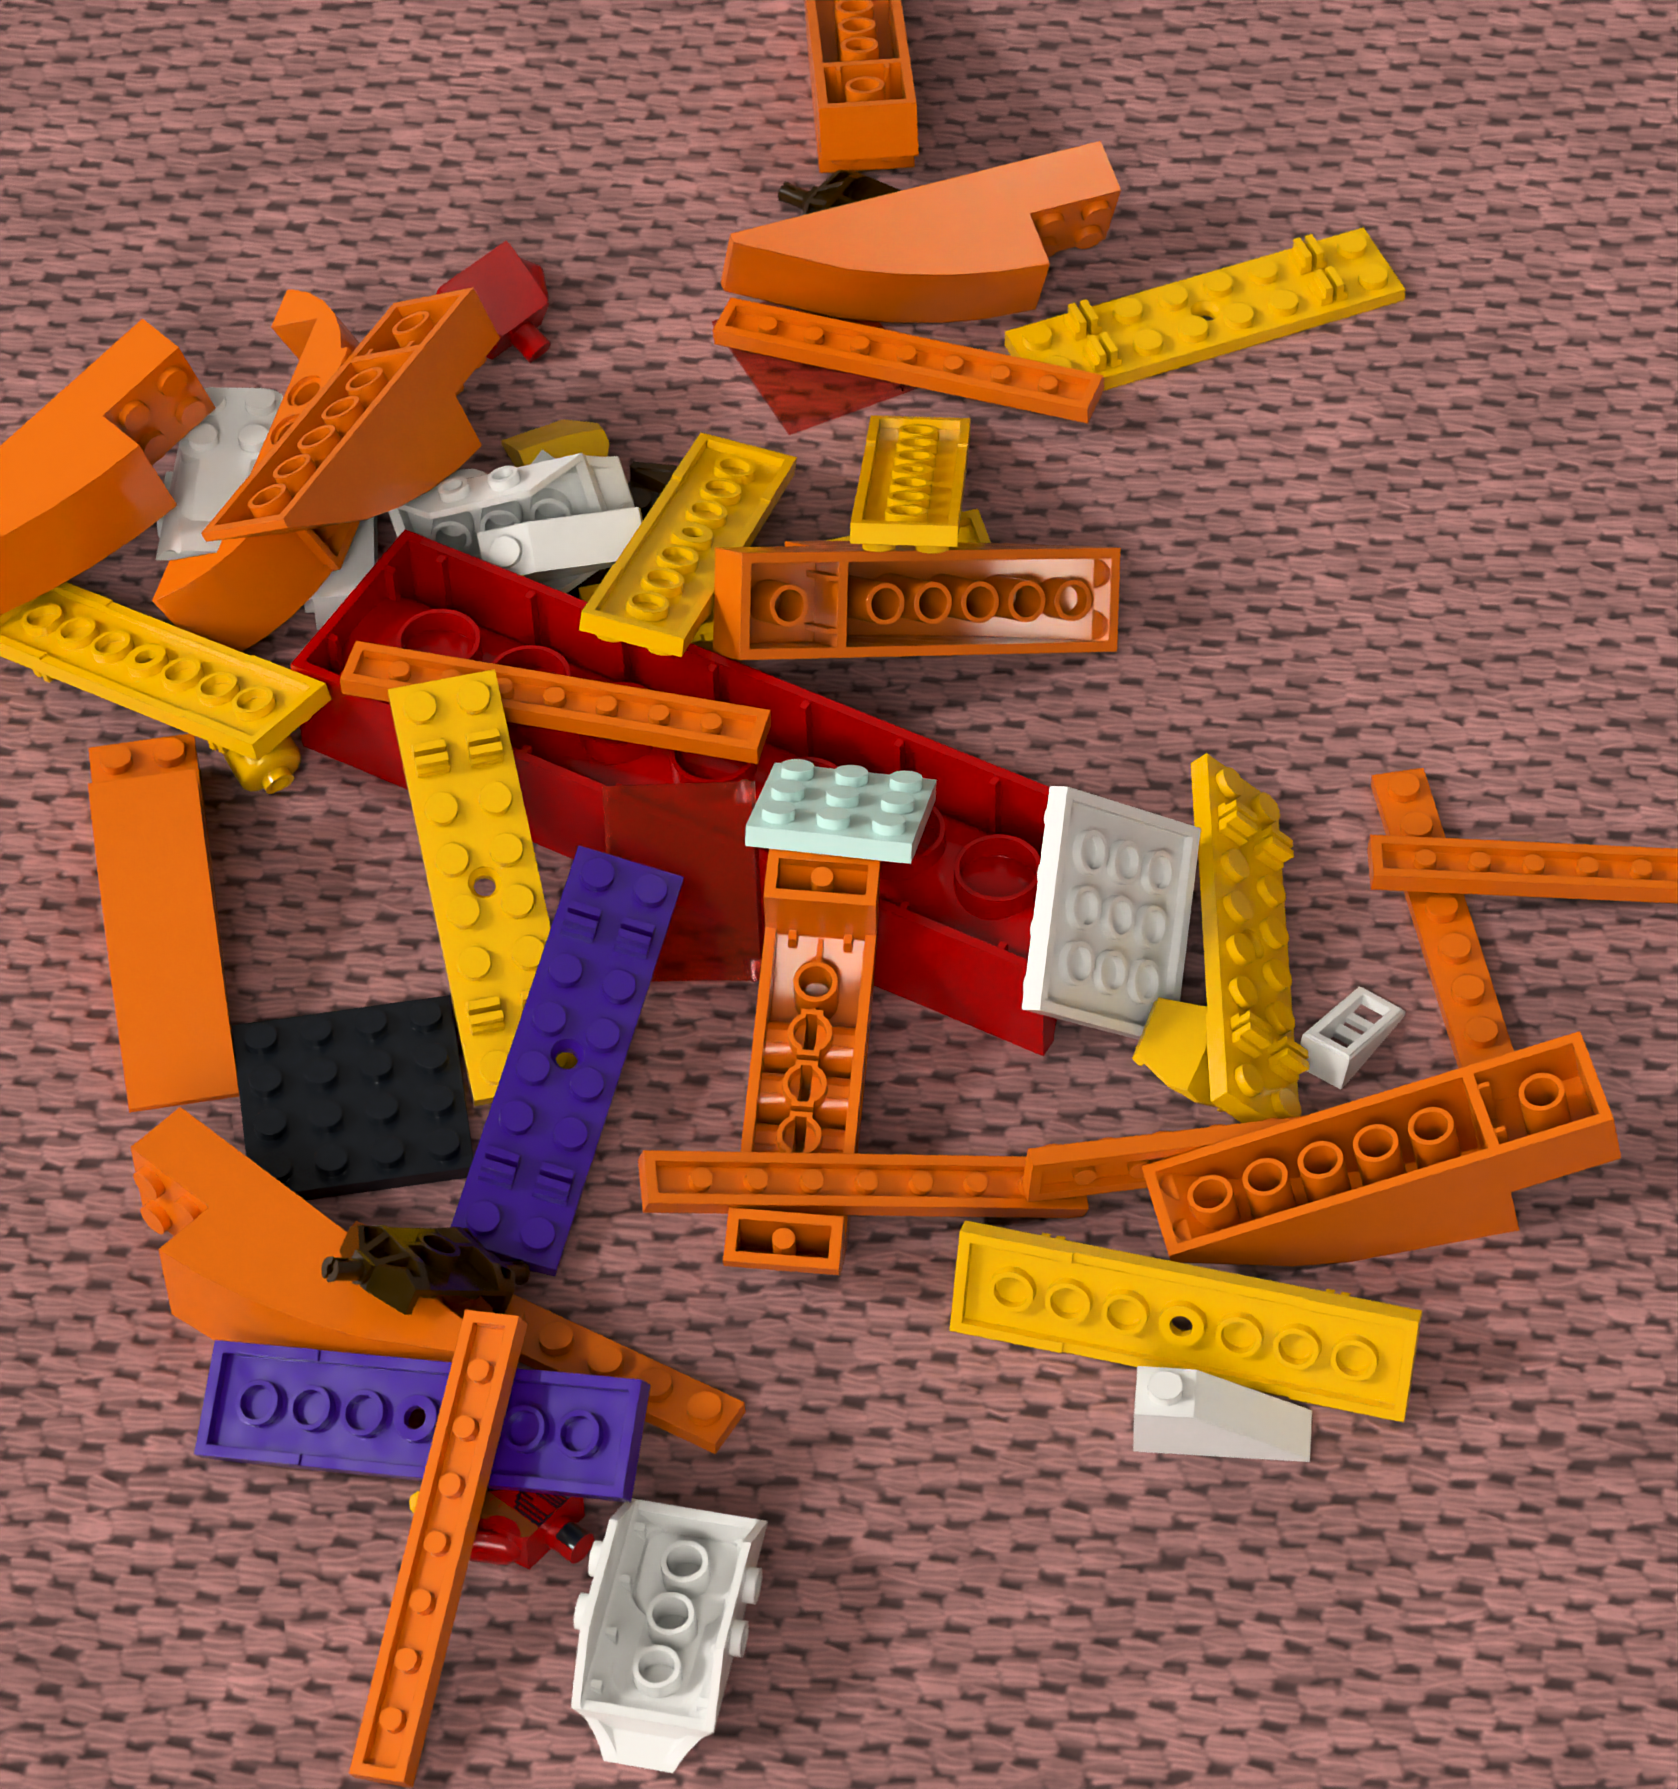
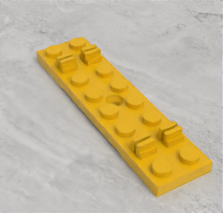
(1247, 302)
(911, 483)
(667, 571)
(160, 670)
(471, 830)
(1245, 947)
(1244, 1327)

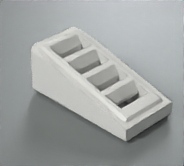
(1335, 1062)

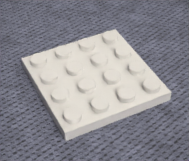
(1109, 912)

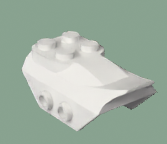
(213, 465)
(511, 495)
(663, 1628)

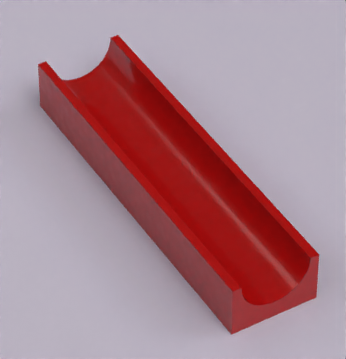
(946, 922)

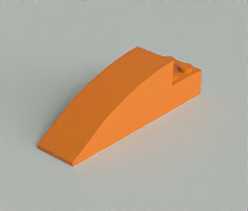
(861, 85)
(936, 249)
(376, 428)
(82, 467)
(906, 602)
(161, 922)
(1391, 1167)
(254, 1255)

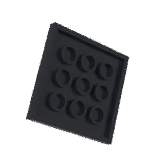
(355, 1098)

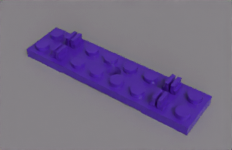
(580, 1003)
(354, 1412)

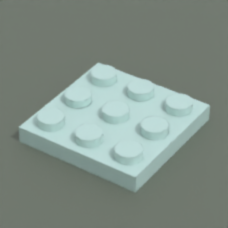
(841, 811)

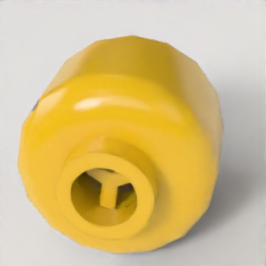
(271, 772)

